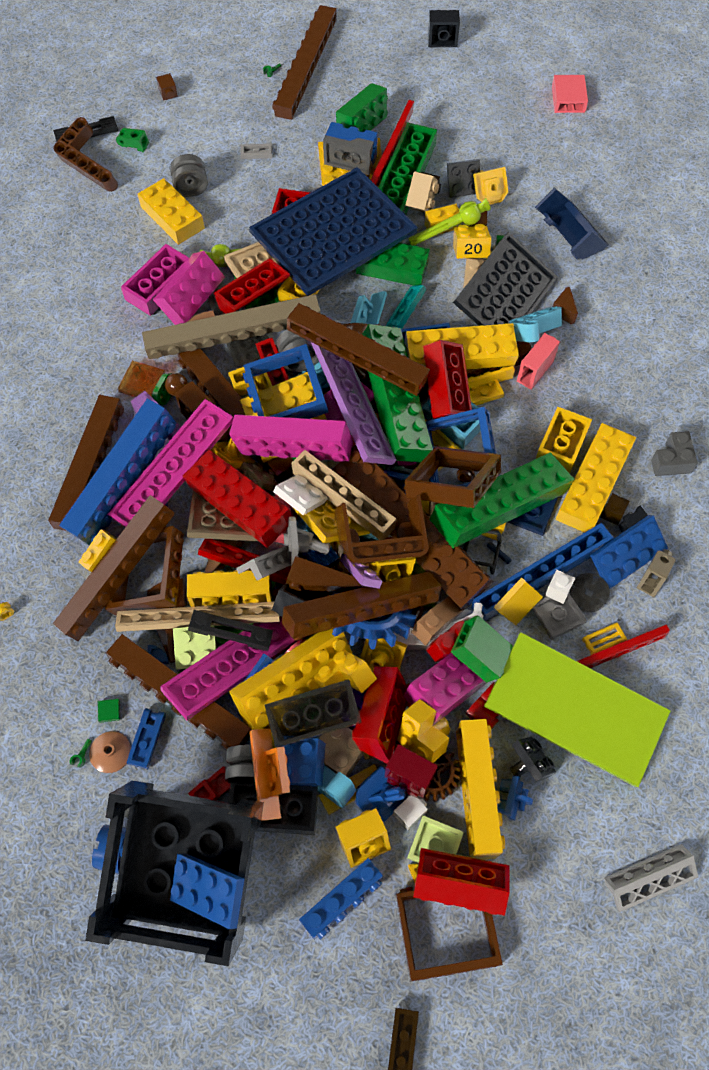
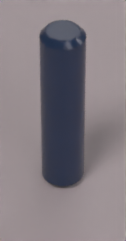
(502, 555)

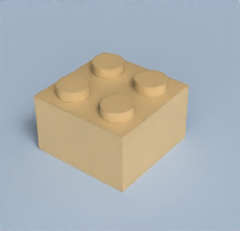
(422, 192)
(341, 751)

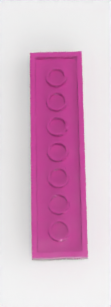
(165, 472)
(221, 671)

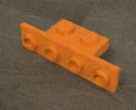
(269, 772)

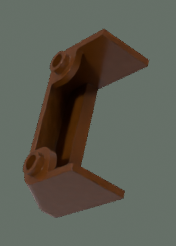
(410, 539)

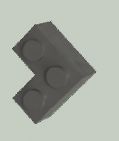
(677, 458)

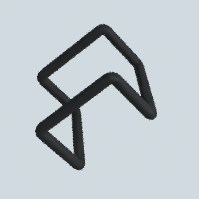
(492, 566)

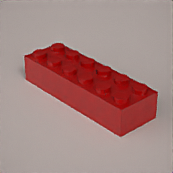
(238, 498)

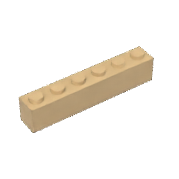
(339, 491)

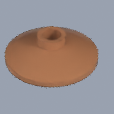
(116, 759)

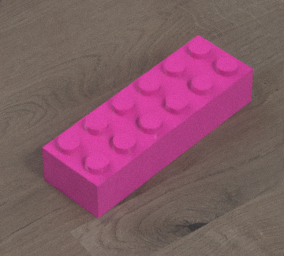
(291, 437)

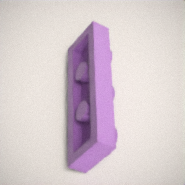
(362, 573)

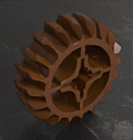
(439, 789)

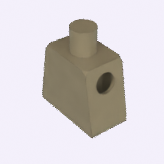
(660, 566)

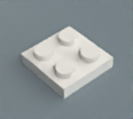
(300, 494)

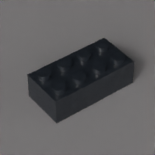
(296, 808)

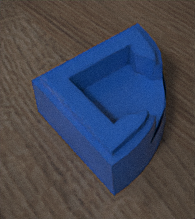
(158, 653)

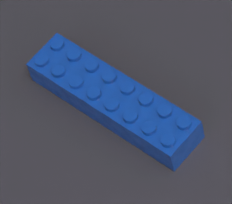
(119, 471)

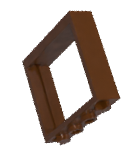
(486, 464)
(169, 583)
(415, 975)

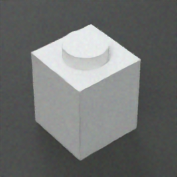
(560, 586)
(410, 811)

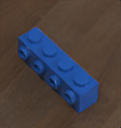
(341, 898)

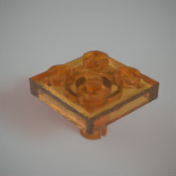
(140, 378)

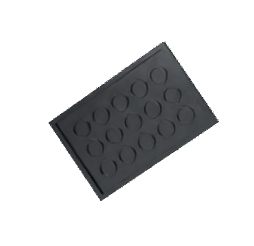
(505, 285)

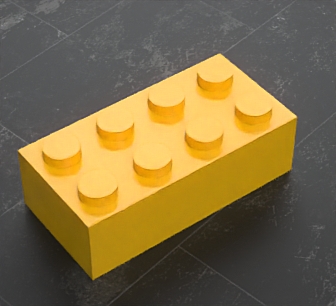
(171, 211)
(227, 588)

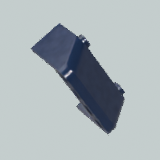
(571, 224)

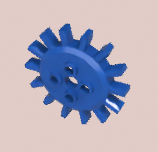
(379, 627)

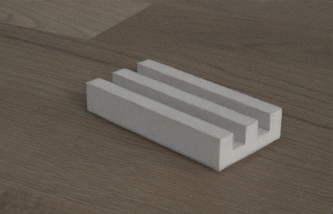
(254, 152)

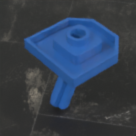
(379, 794)

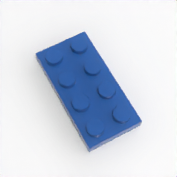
(629, 551)
(207, 890)

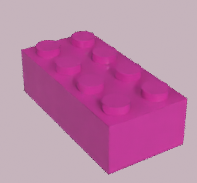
(152, 277)
(189, 288)
(444, 686)

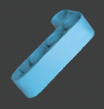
(531, 325)
(337, 787)

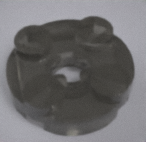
(592, 583)

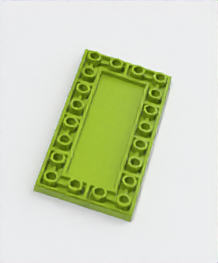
(578, 709)

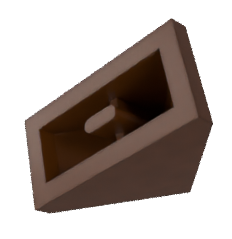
(568, 306)

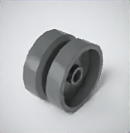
(188, 175)
(289, 340)
(241, 764)

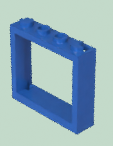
(280, 360)
(480, 414)

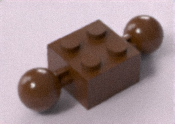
(189, 397)

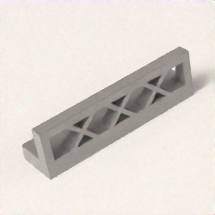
(268, 563)
(651, 871)

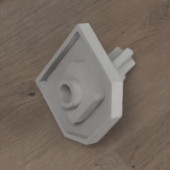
(301, 541)

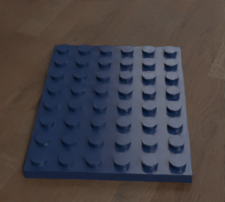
(332, 230)

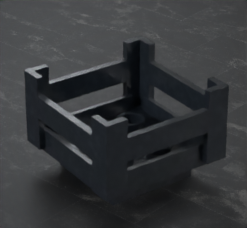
(157, 831)

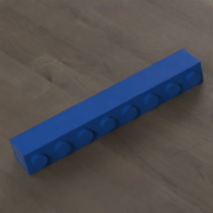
(543, 570)

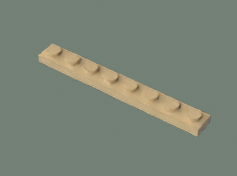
(180, 617)

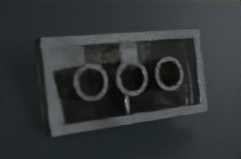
(312, 713)

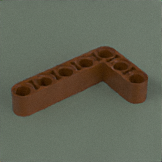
(69, 152)

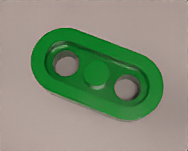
(160, 393)

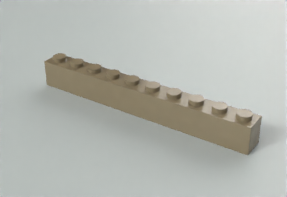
(222, 328)

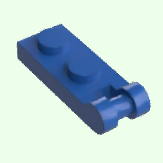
(146, 739)

